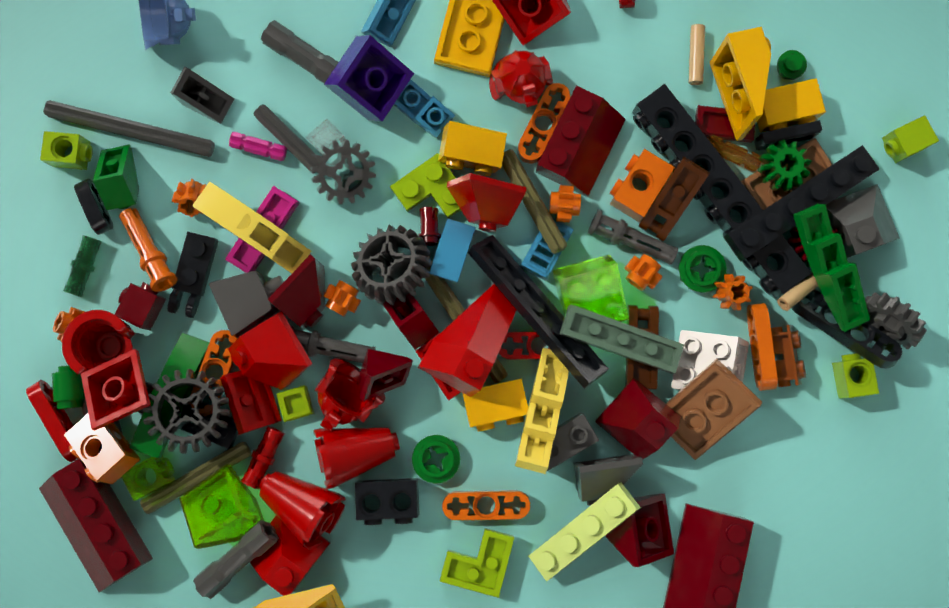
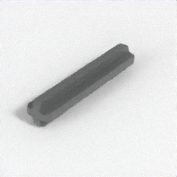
(285, 136)

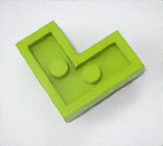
(427, 181)
(482, 572)

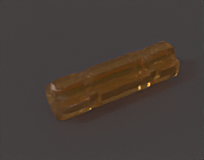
(735, 153)

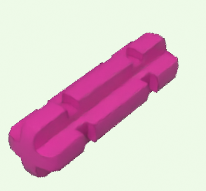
(257, 146)

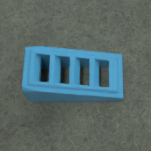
(537, 269)

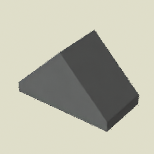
(201, 96)

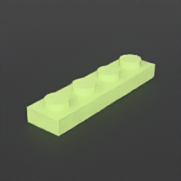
(584, 531)

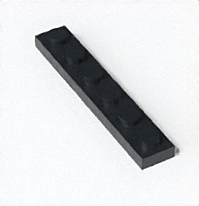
(819, 190)
(536, 310)

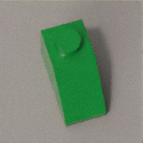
(116, 178)

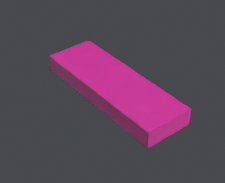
(277, 209)

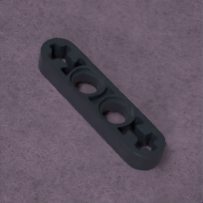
(862, 348)

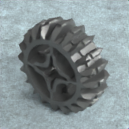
(400, 271)
(176, 421)

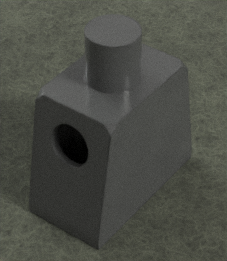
(244, 300)

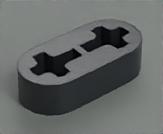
(93, 206)

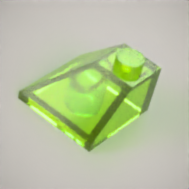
(220, 509)

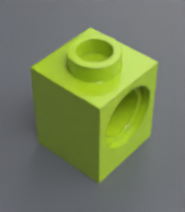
(909, 139)
(54, 149)
(867, 379)

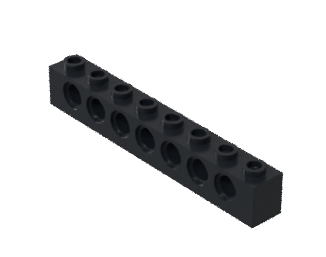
(736, 197)

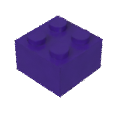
(369, 78)

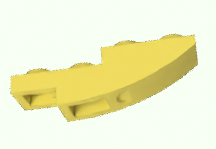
(251, 227)

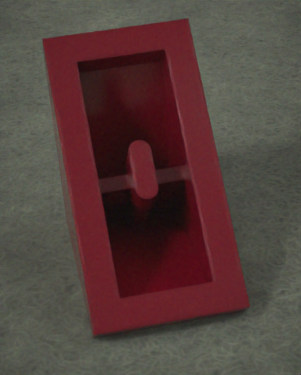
(382, 373)

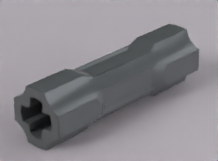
(287, 44)
(252, 545)

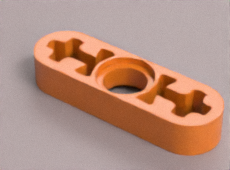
(545, 101)
(762, 347)
(214, 348)
(463, 498)

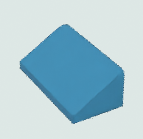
(387, 20)

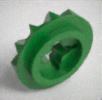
(711, 259)
(422, 454)

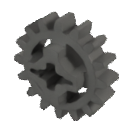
(344, 157)
(895, 319)

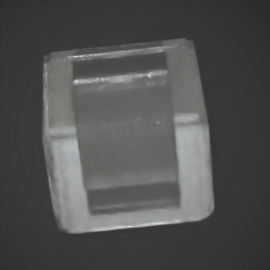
(324, 135)

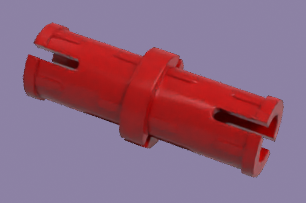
(262, 457)

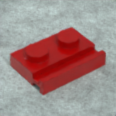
(249, 402)

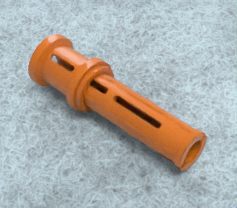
(151, 259)

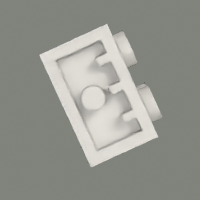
(702, 349)

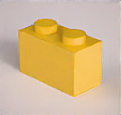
(791, 105)
(472, 148)
(497, 403)

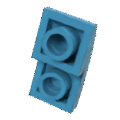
(423, 109)
(452, 250)

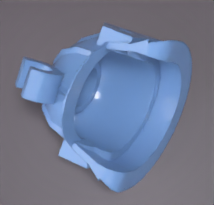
(164, 21)

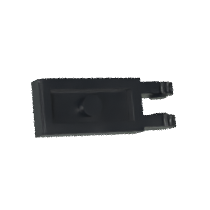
(193, 272)

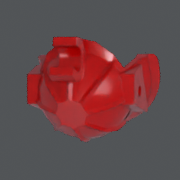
(520, 77)
(95, 339)
(340, 395)

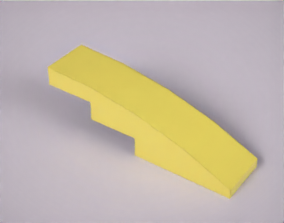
(542, 413)

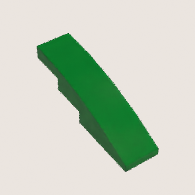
(834, 274)
(186, 355)

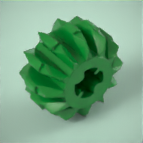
(789, 156)

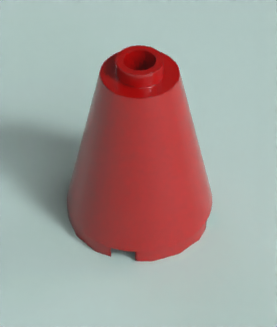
(352, 451)
(302, 506)

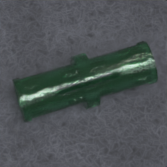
(82, 266)

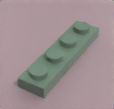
(621, 339)

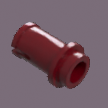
(429, 226)

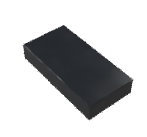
(793, 133)

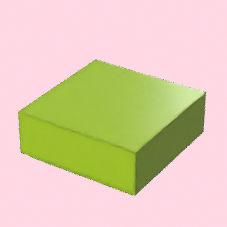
(295, 403)

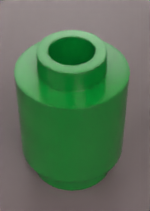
(67, 388)

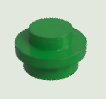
(791, 64)

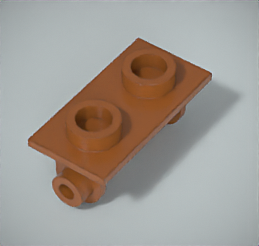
(787, 344)

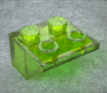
(592, 286)

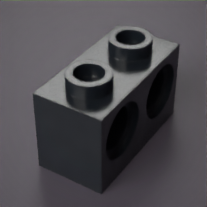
(386, 491)

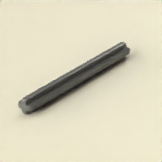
(129, 128)

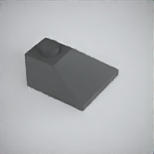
(862, 220)
(600, 475)

